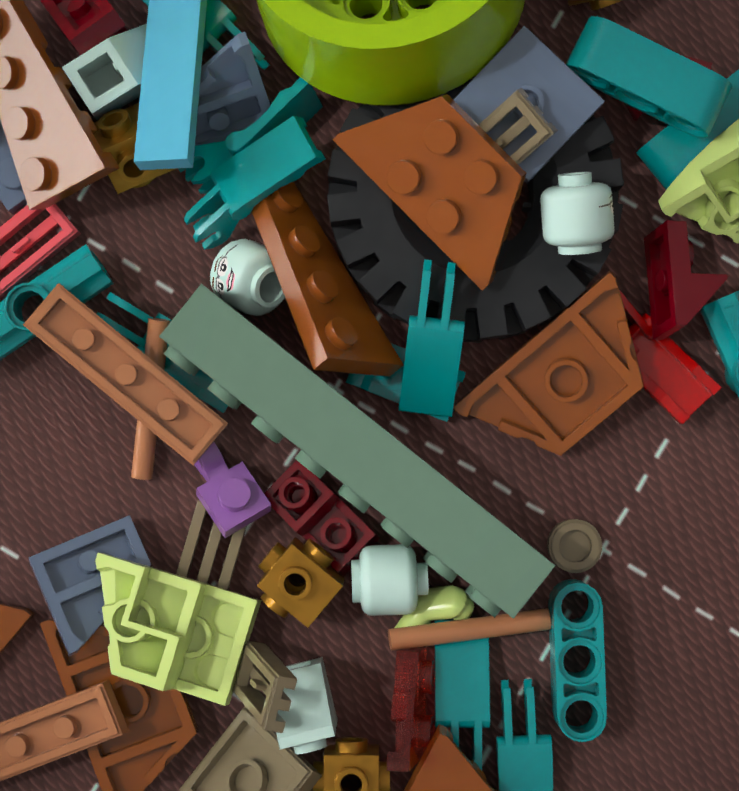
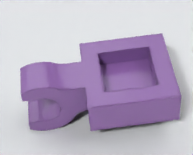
(229, 494)

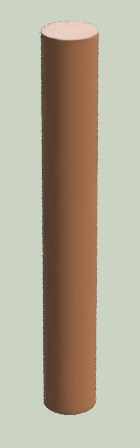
(145, 439)
(468, 629)

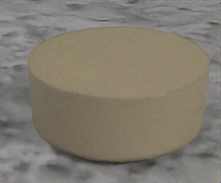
(574, 545)

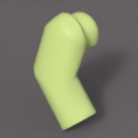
(439, 604)

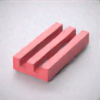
(42, 255)

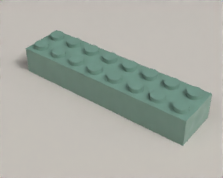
(357, 451)

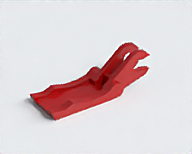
(667, 370)

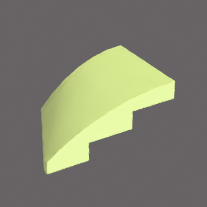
(709, 187)
(173, 629)

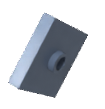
(550, 86)

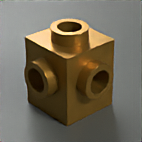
(118, 135)
(303, 599)
(354, 757)

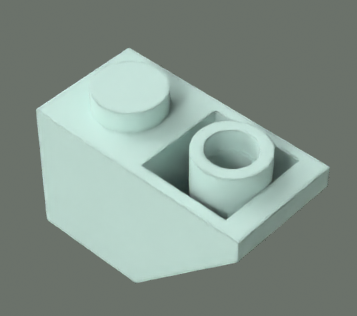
(110, 72)
(311, 709)

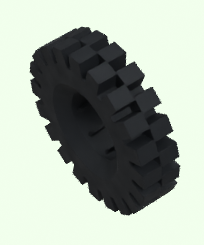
(531, 280)

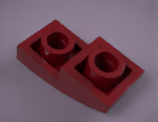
(320, 516)

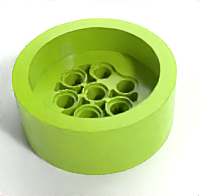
(395, 55)

